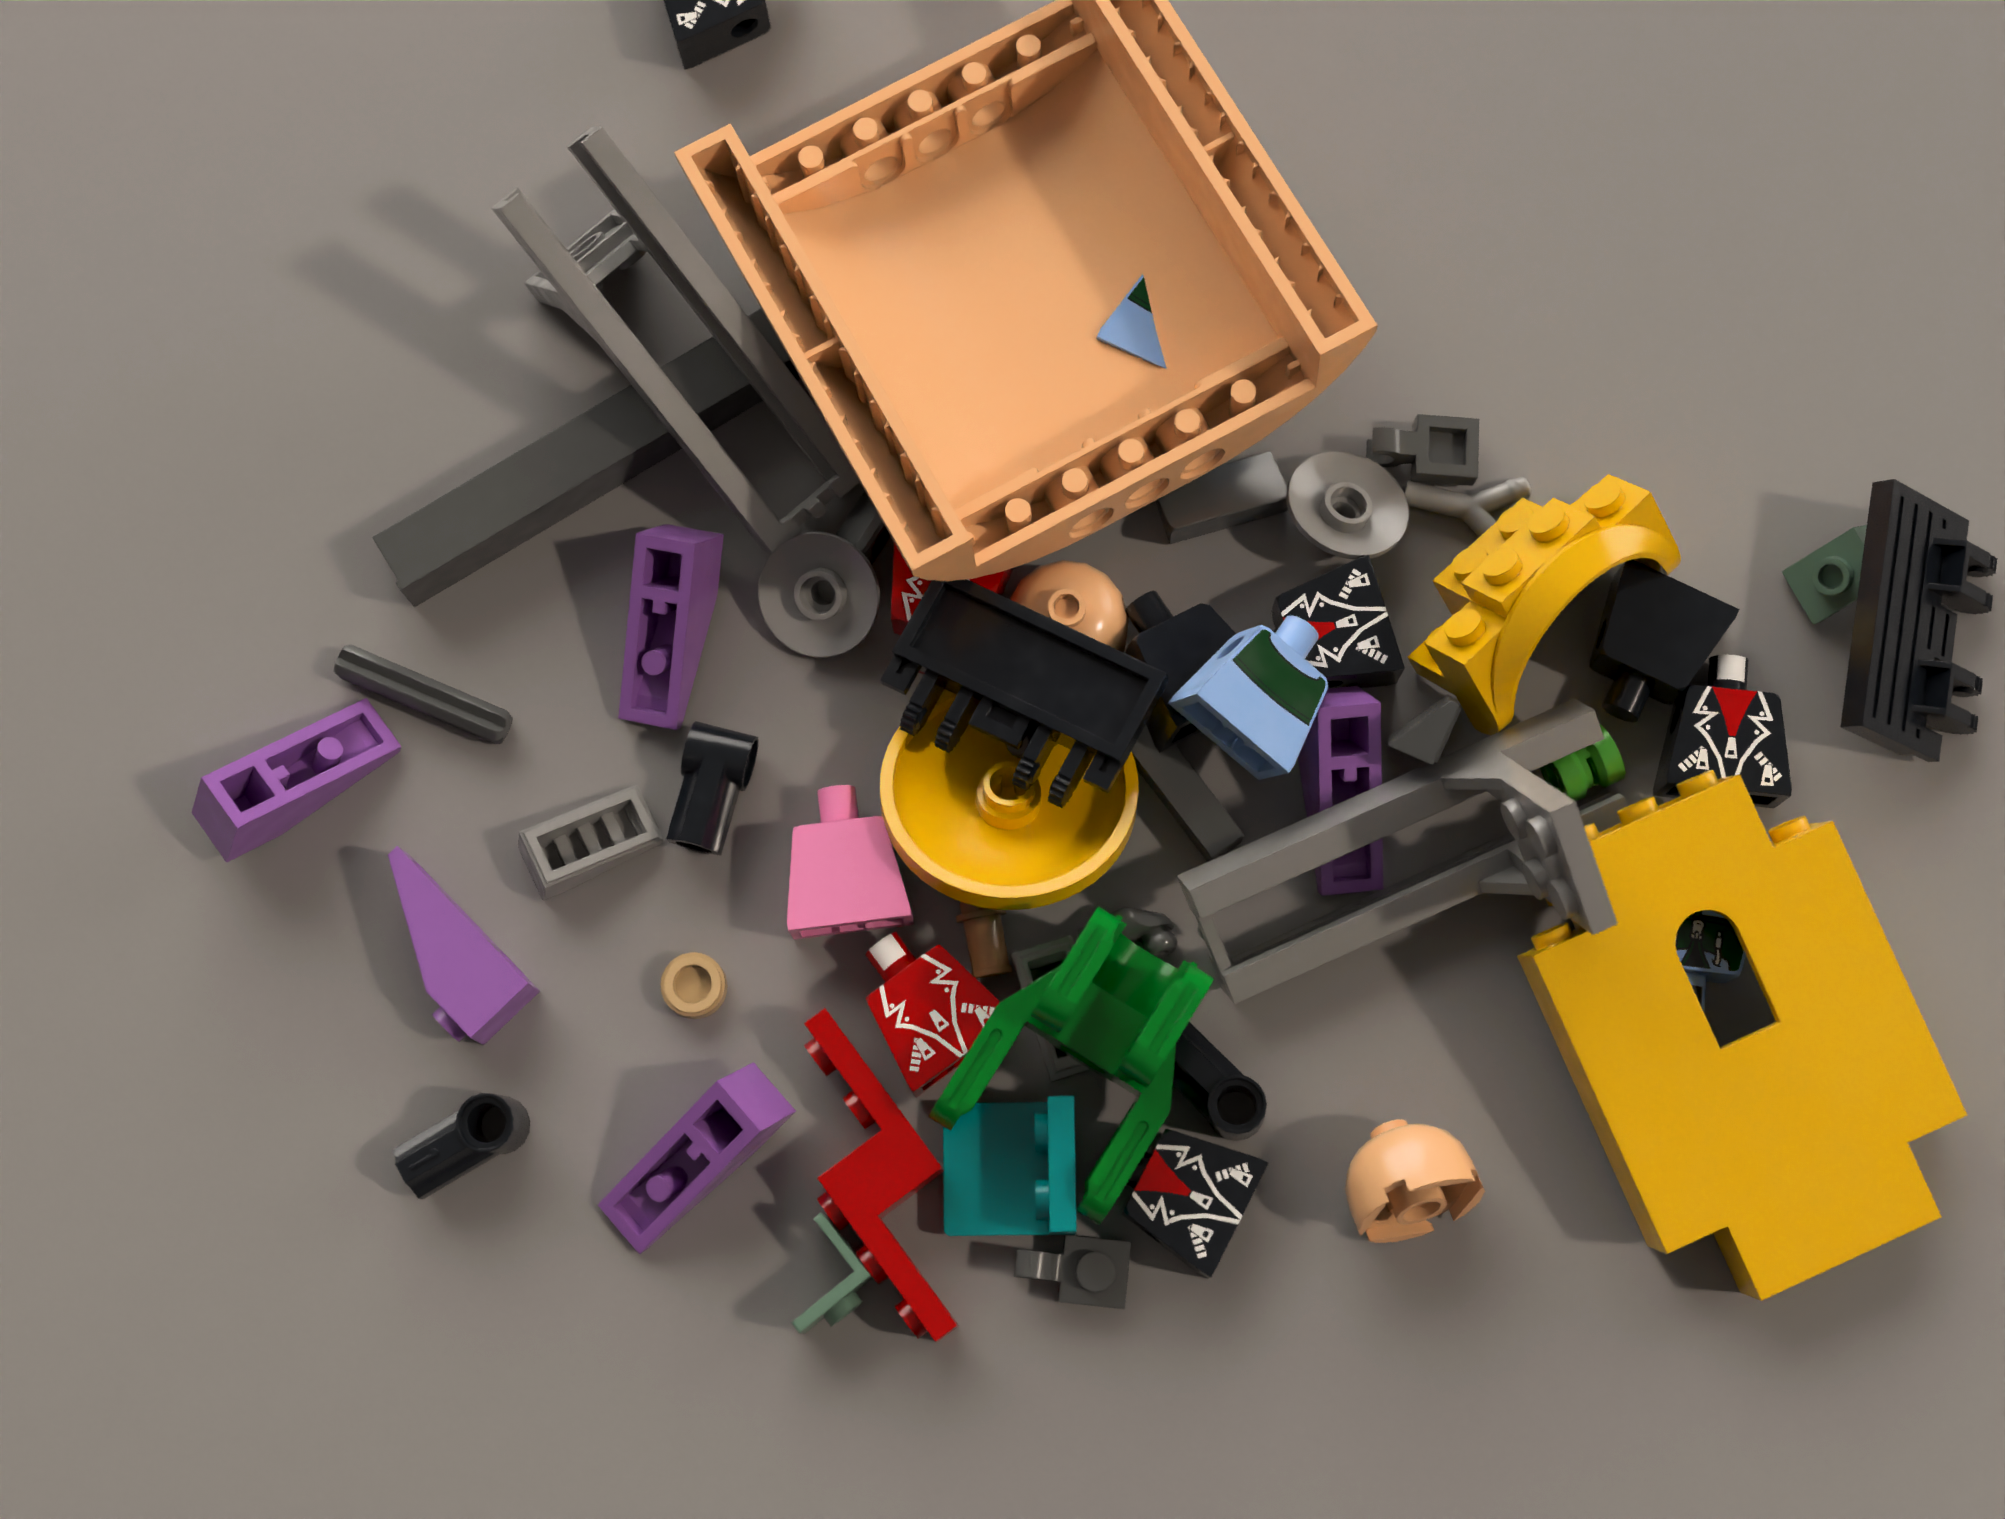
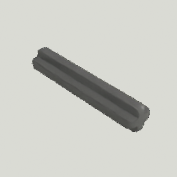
(423, 694)

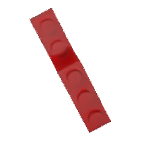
(878, 1179)

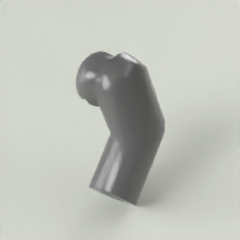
(1148, 928)

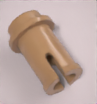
(985, 940)

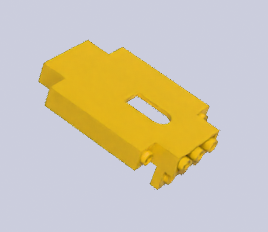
(1787, 1134)

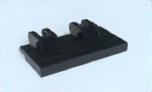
(1902, 634)
(1018, 673)

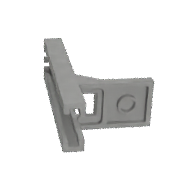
(639, 225)
(1540, 856)

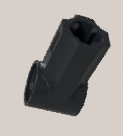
(715, 769)
(1206, 1076)
(458, 1144)

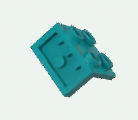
(1011, 1170)

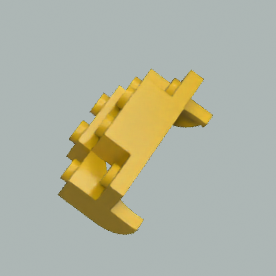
(1521, 578)

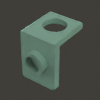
(1829, 576)
(843, 1297)

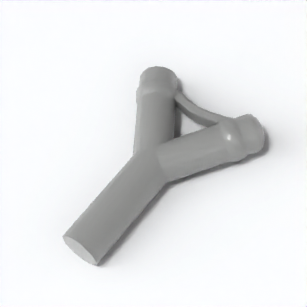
(1471, 508)

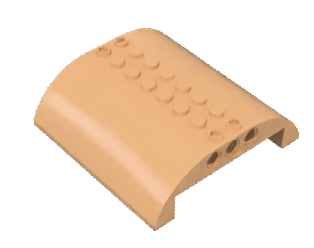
(975, 233)

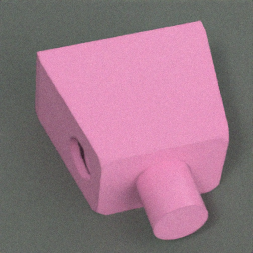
(844, 872)

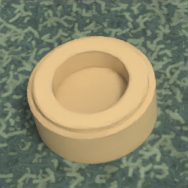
(694, 985)

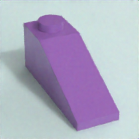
(667, 621)
(1336, 764)
(290, 779)
(457, 960)
(696, 1155)

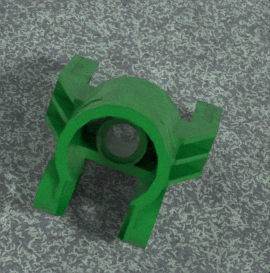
(1113, 1014)

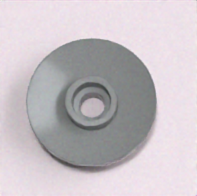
(1347, 505)
(792, 600)

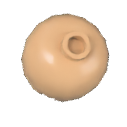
(1077, 598)
(1408, 1178)

